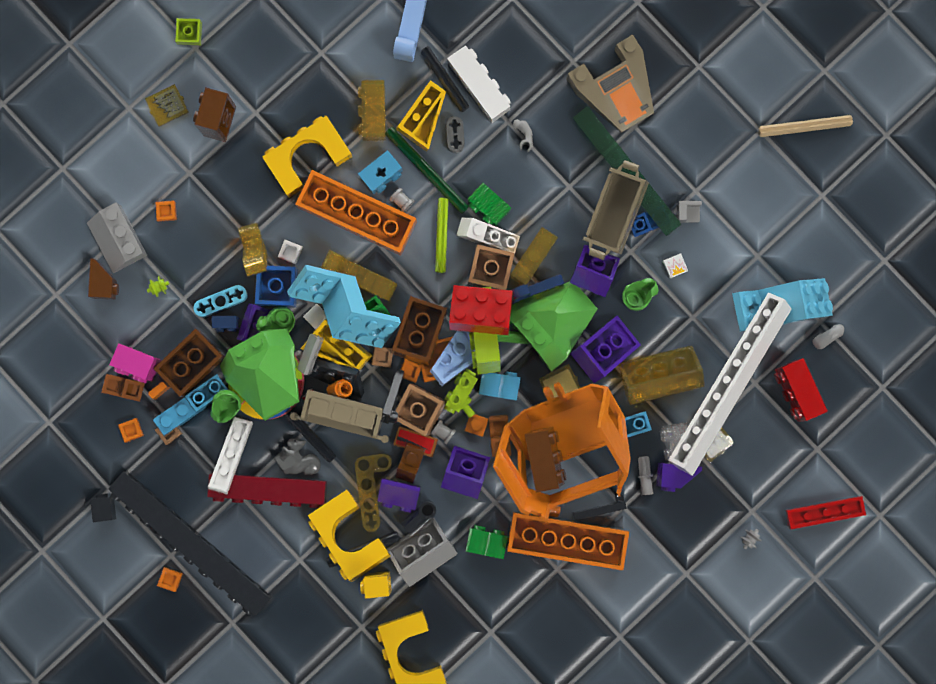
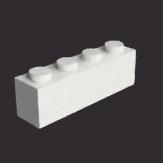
(478, 83)

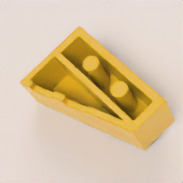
(422, 117)
(340, 351)

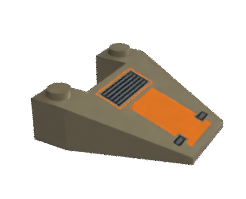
(621, 93)

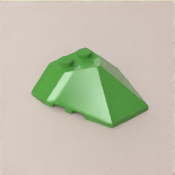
(553, 321)
(264, 372)

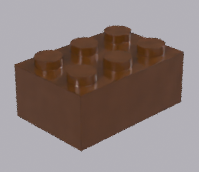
(214, 114)
(419, 331)
(189, 363)
(545, 459)

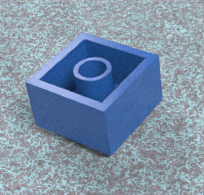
(273, 286)

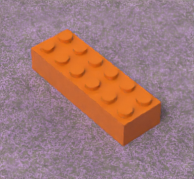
(356, 212)
(568, 541)

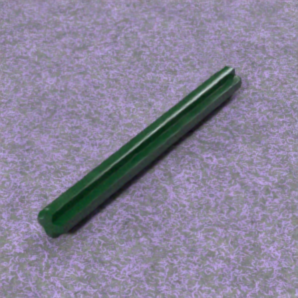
(427, 170)

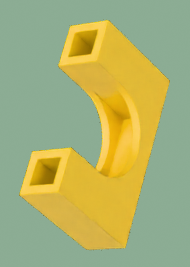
(320, 133)
(326, 521)
(392, 635)

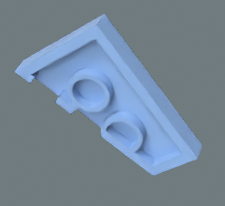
(454, 358)

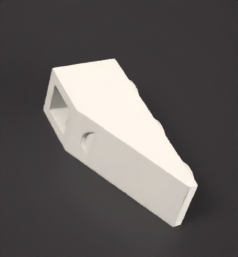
(487, 235)

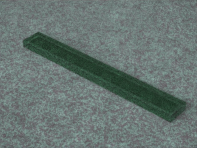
(615, 157)

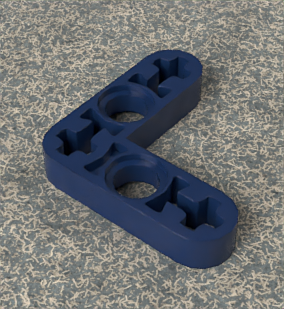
(525, 291)

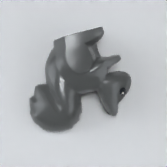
(294, 463)

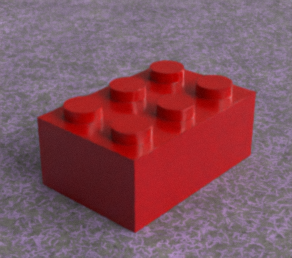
(480, 310)
(800, 390)

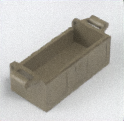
(616, 210)
(342, 414)

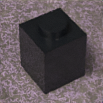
(103, 508)

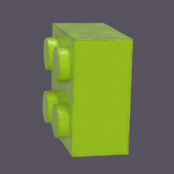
(188, 31)

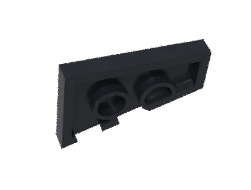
(332, 372)

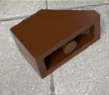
(101, 282)

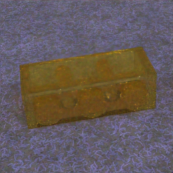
(372, 110)
(533, 256)

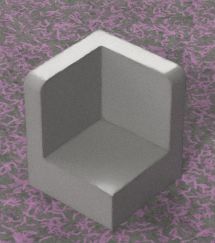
(688, 211)

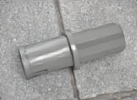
(645, 475)

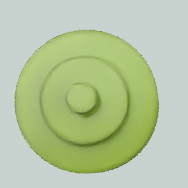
(158, 286)

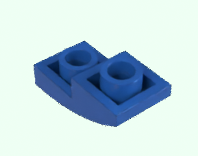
(643, 224)

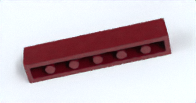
(274, 490)

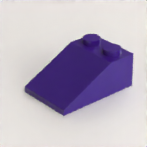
(605, 349)

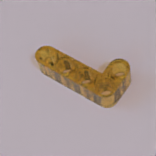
(254, 252)
(365, 278)
(372, 492)

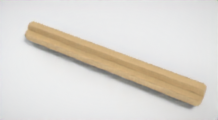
(803, 126)

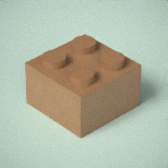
(491, 268)
(419, 409)

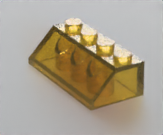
(661, 375)

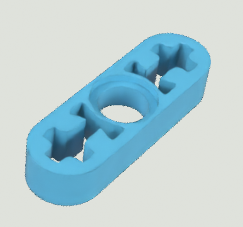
(205, 301)

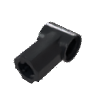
(418, 519)

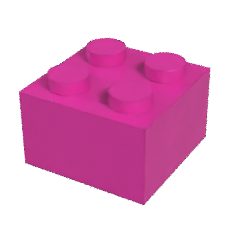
(131, 361)

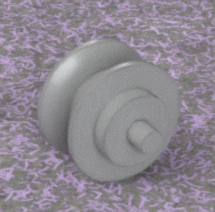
(750, 539)

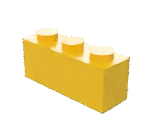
(376, 585)

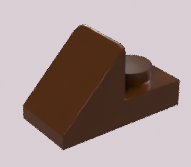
(410, 463)

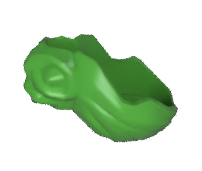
(639, 294)
(277, 318)
(225, 406)

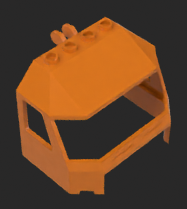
(584, 422)

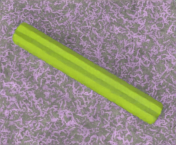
(441, 242)

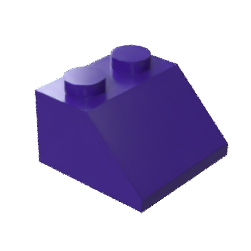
(594, 273)
(465, 472)
(671, 477)
(398, 494)

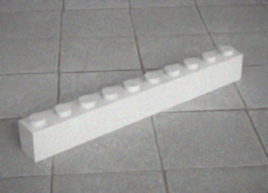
(730, 384)

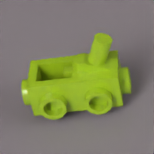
(459, 398)

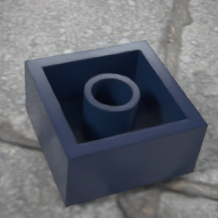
(228, 323)

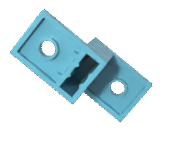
(806, 298)
(343, 306)

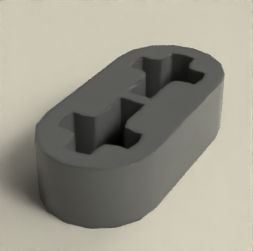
(450, 135)

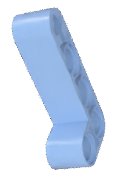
(409, 31)

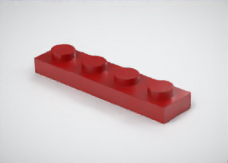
(825, 512)

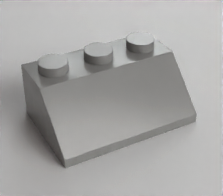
(116, 237)
(422, 552)

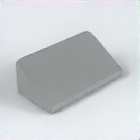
(310, 354)

